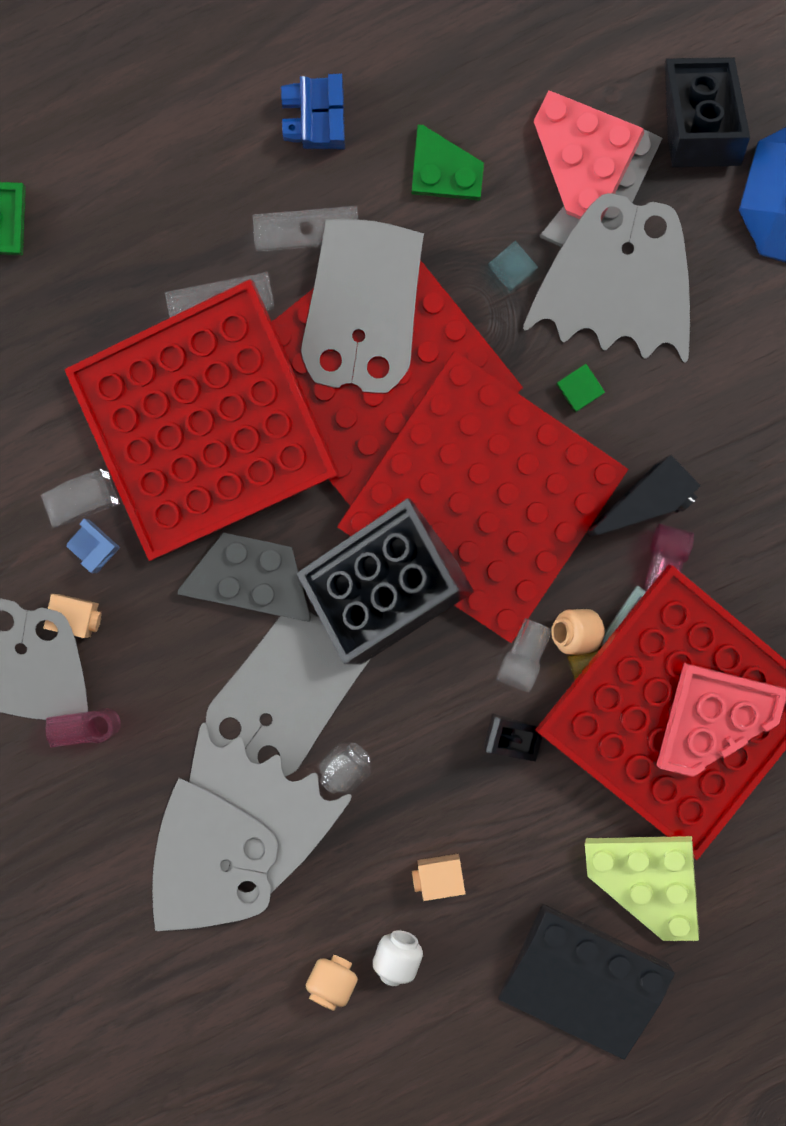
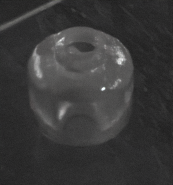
(345, 768)

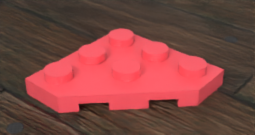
(584, 150)
(716, 717)

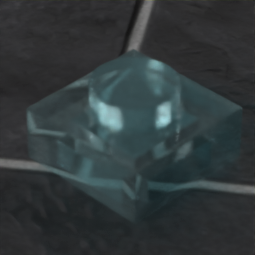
(513, 266)

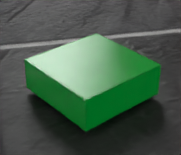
(580, 388)

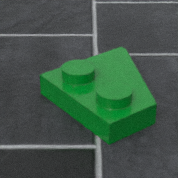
(444, 168)

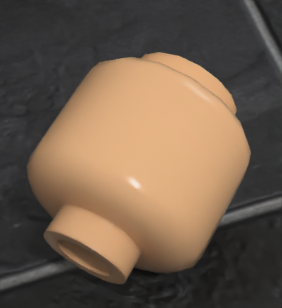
(578, 631)
(331, 982)

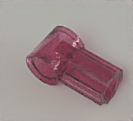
(670, 547)
(80, 727)

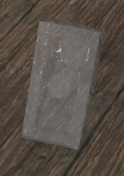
(79, 498)

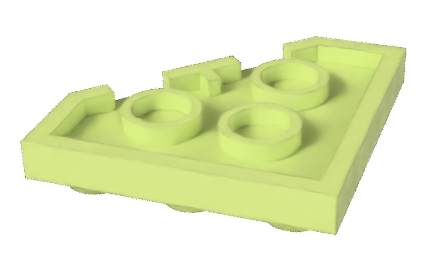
(649, 880)

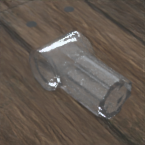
(522, 662)

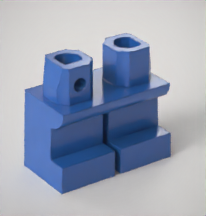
(321, 112)

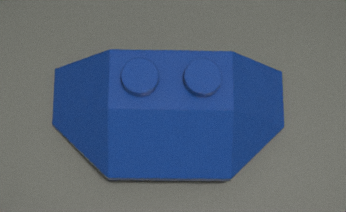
(765, 197)

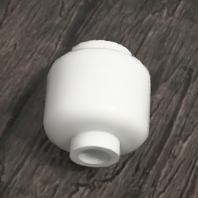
(397, 958)

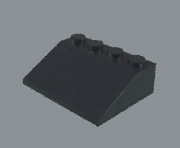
(383, 583)
(586, 982)

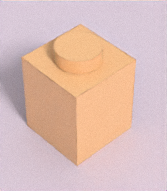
(80, 614)
(439, 877)

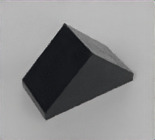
(512, 738)

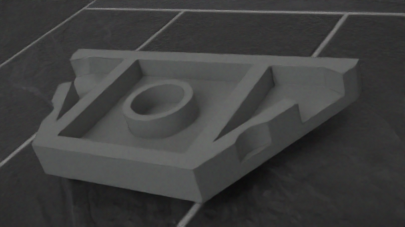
(249, 576)

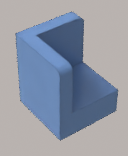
(92, 546)

